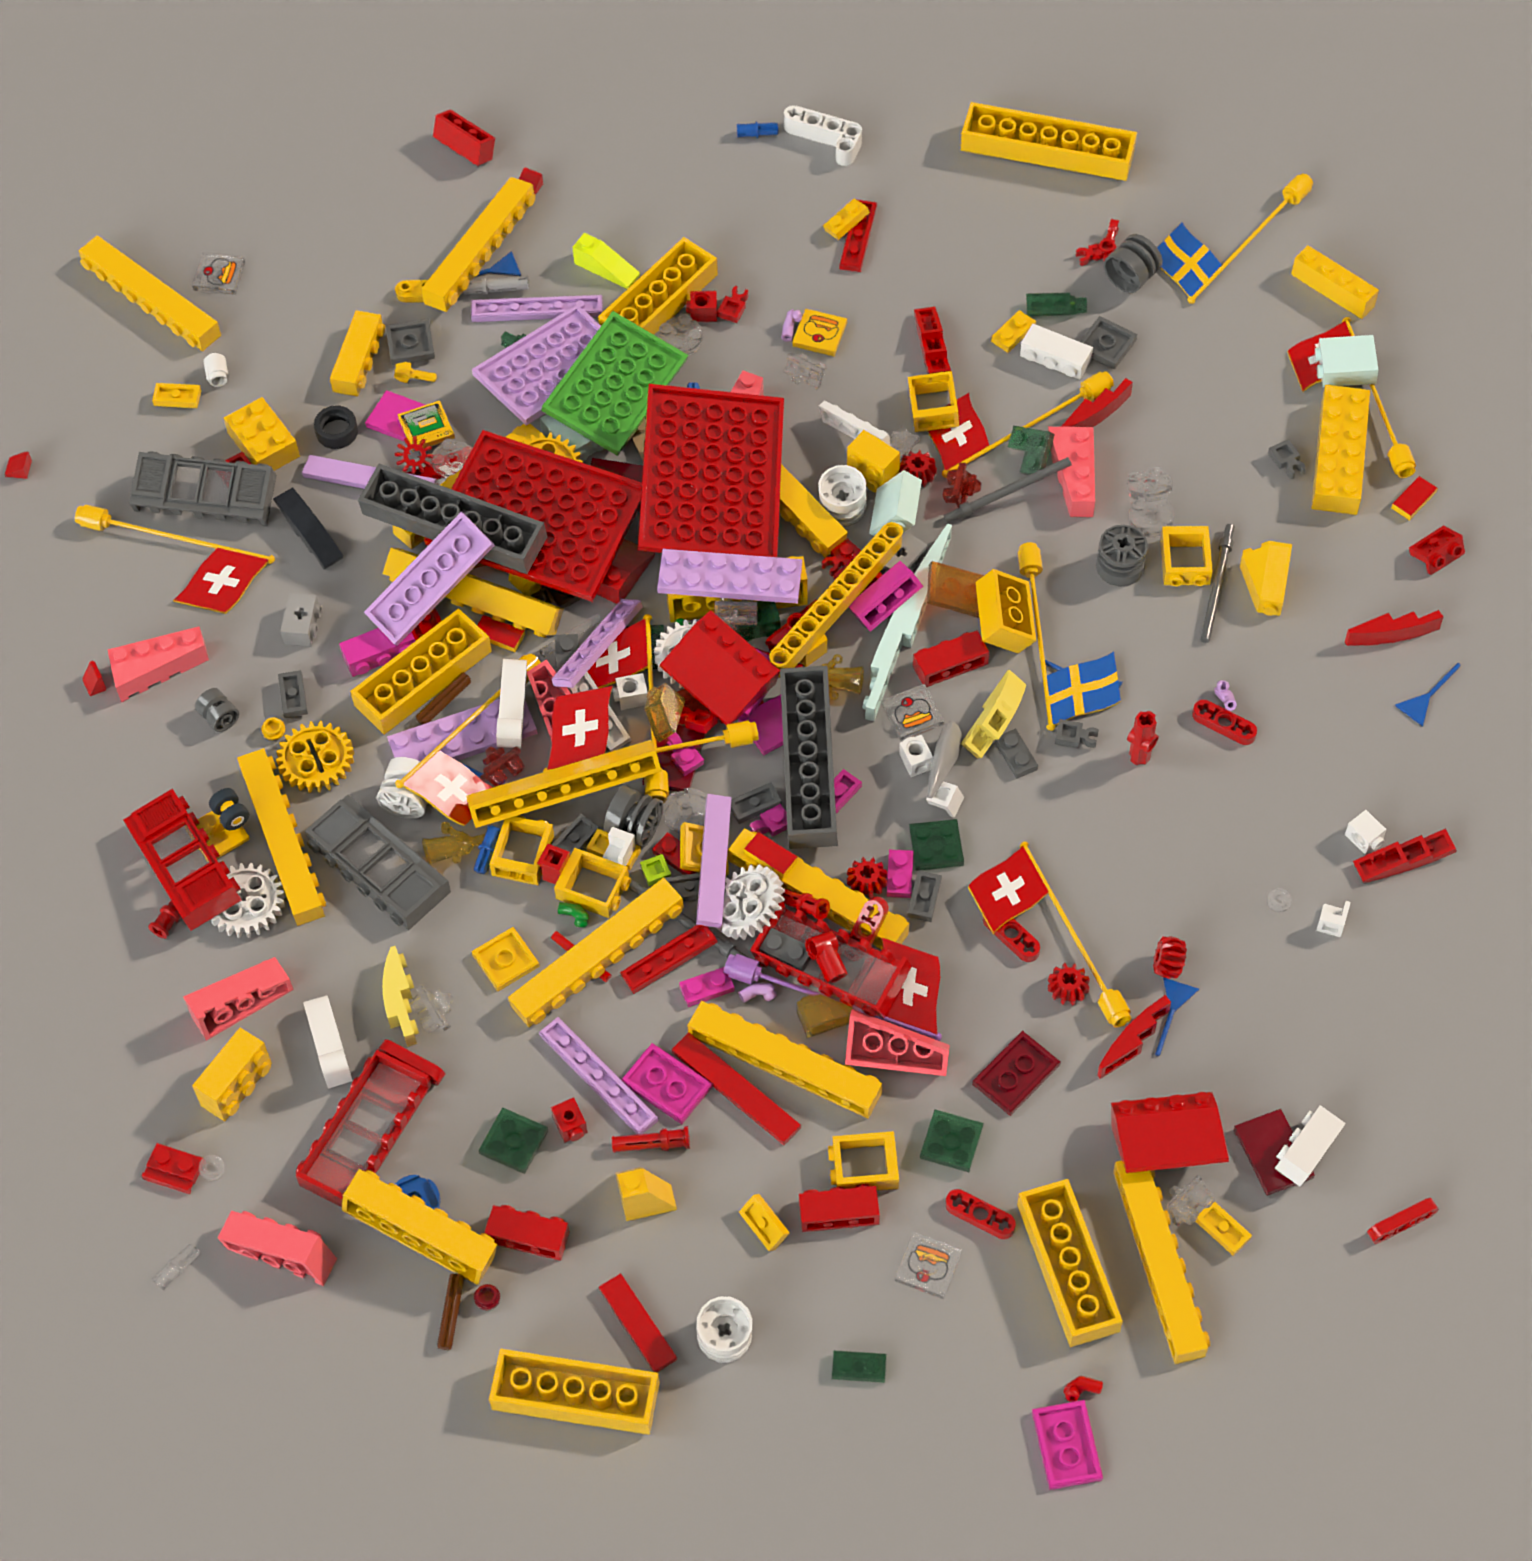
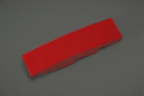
(931, 340)
(1092, 413)
(1386, 630)
(1404, 857)
(1129, 1042)

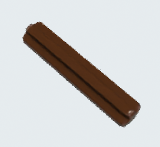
(443, 698)
(450, 1311)

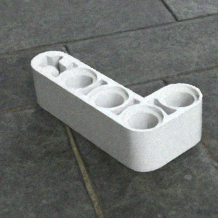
(825, 129)
(511, 703)
(327, 1041)

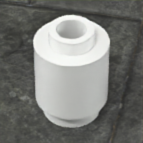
(216, 369)

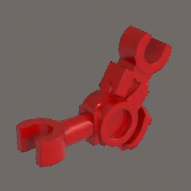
(1102, 249)

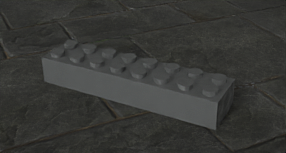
(430, 508)
(808, 757)

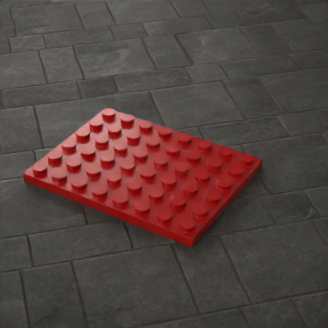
(711, 472)
(579, 504)

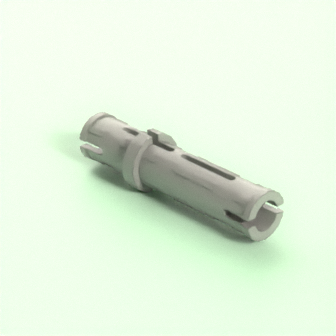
(497, 285)

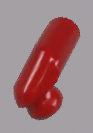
(1080, 1384)

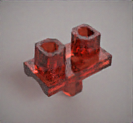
(964, 485)
(510, 760)

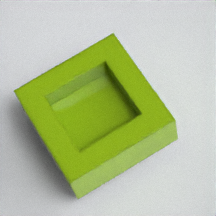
(655, 869)

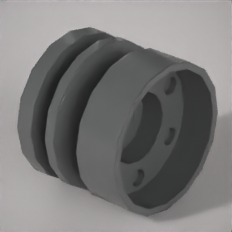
(1133, 263)
(1121, 555)
(634, 815)

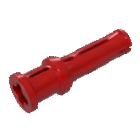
(807, 903)
(165, 920)
(664, 1140)

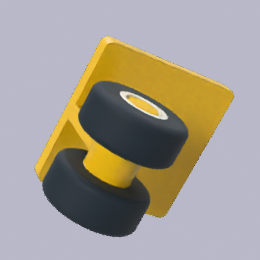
(225, 821)

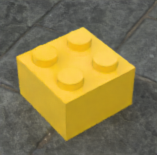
(873, 459)

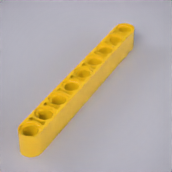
(841, 590)

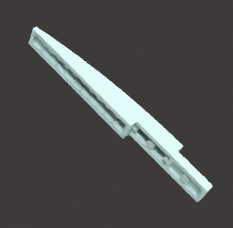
(902, 628)

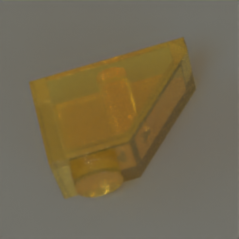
(663, 710)
(821, 1014)

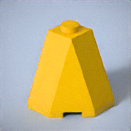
(1266, 575)
(644, 1194)

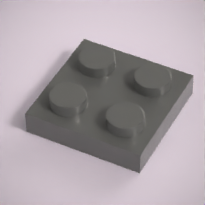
(1109, 341)
(410, 342)

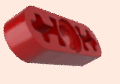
(1243, 724)
(875, 923)
(1011, 943)
(400, 1053)
(1000, 1215)
(1402, 1220)

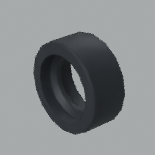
(340, 440)

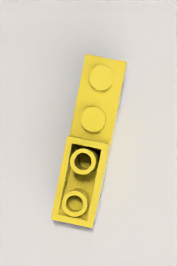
(996, 714)
(396, 995)

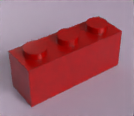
(464, 137)
(950, 658)
(839, 1208)
(527, 1231)

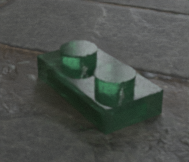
(859, 1366)

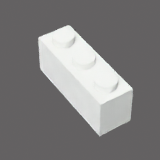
(1056, 351)
(1308, 1145)

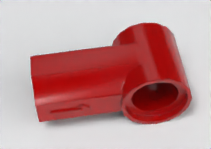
(824, 950)

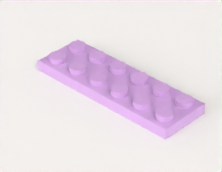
(730, 576)
(429, 578)
(472, 740)

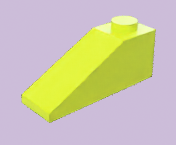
(602, 260)

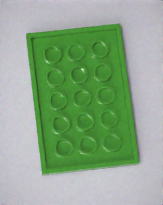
(609, 382)

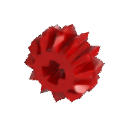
(416, 447)
(920, 466)
(870, 885)
(1169, 957)
(1068, 984)

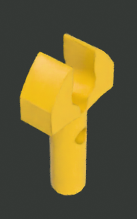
(404, 372)

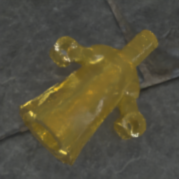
(844, 677)
(450, 846)

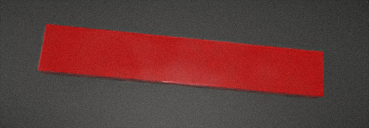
(736, 1088)

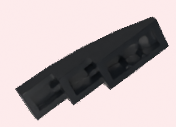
(308, 528)

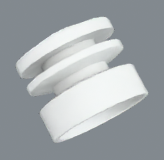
(843, 494)
(400, 800)
(718, 1316)

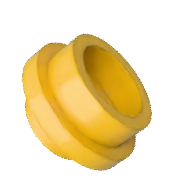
(273, 728)

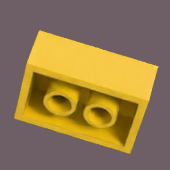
(261, 435)
(1005, 611)
(232, 1074)

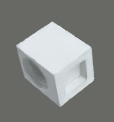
(630, 683)
(915, 764)
(1366, 832)

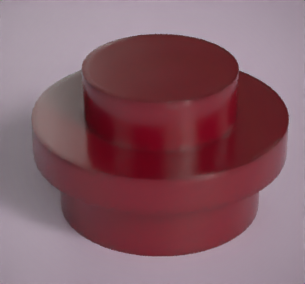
(487, 1297)

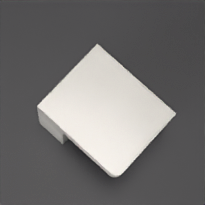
(948, 798)
(620, 846)
(1333, 919)

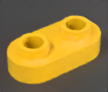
(410, 291)

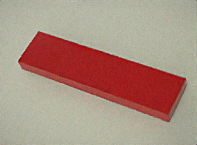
(857, 240)
(668, 957)
(637, 1323)

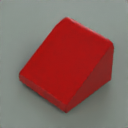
(532, 177)
(18, 465)
(93, 680)

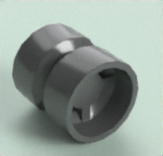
(217, 709)

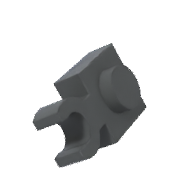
(1287, 456)
(1071, 733)

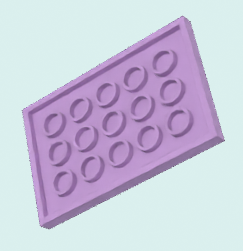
(534, 365)

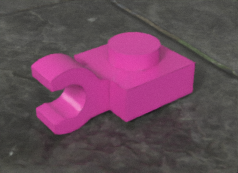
(686, 758)
(771, 821)

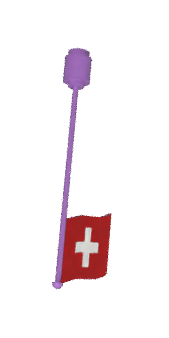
(913, 1006)

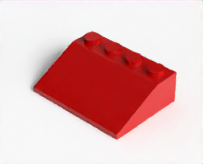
(624, 571)
(720, 668)
(1168, 1132)

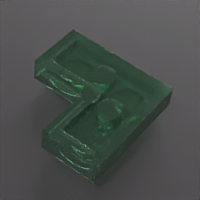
(1035, 445)

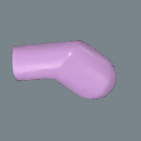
(788, 326)
(1225, 695)
(755, 989)

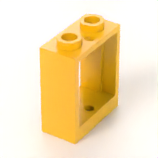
(936, 417)
(1186, 537)
(597, 864)
(518, 870)
(882, 1182)

